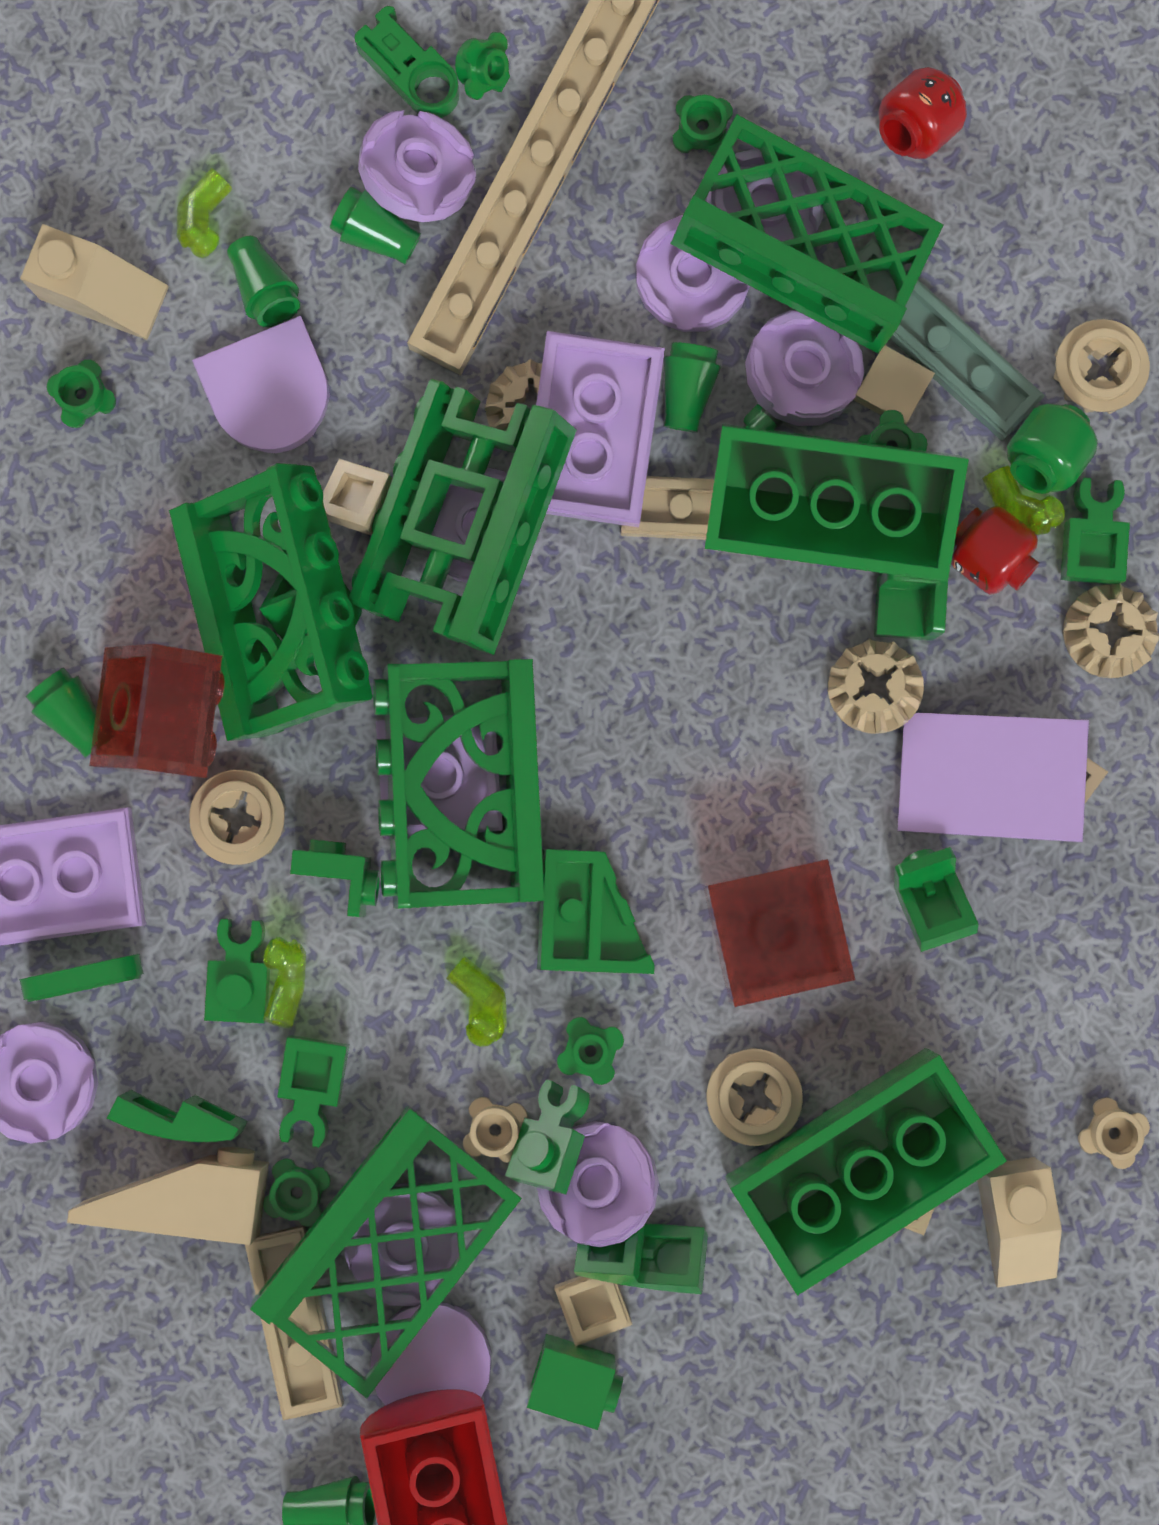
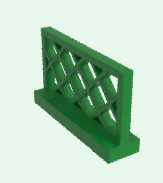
(790, 267)
(341, 1221)

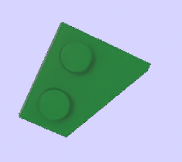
(585, 918)

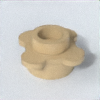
(484, 1115)
(1129, 1141)

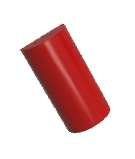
(433, 1461)

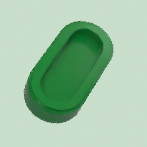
(81, 978)

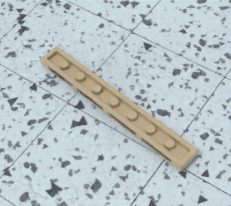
(529, 181)

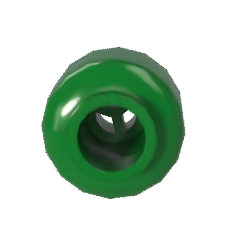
(1051, 448)

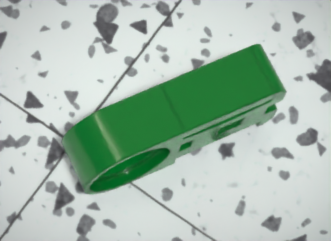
(405, 62)

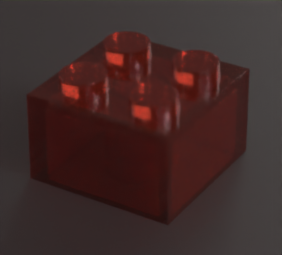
(157, 710)
(779, 932)

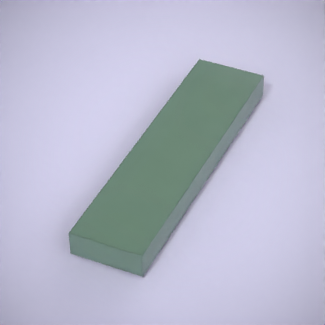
(957, 355)

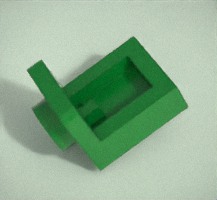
(329, 861)
(933, 898)

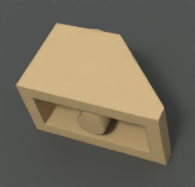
(92, 282)
(1021, 1221)

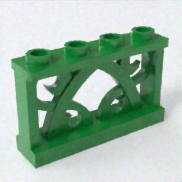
(222, 596)
(507, 714)

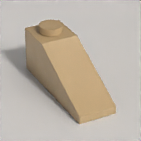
(199, 1200)

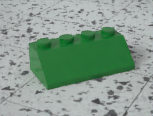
(836, 502)
(864, 1169)

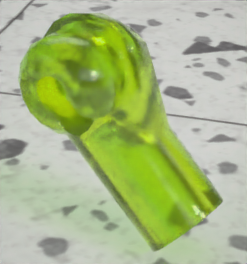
(195, 211)
(1035, 513)
(289, 983)
(486, 1003)

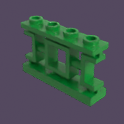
(501, 529)

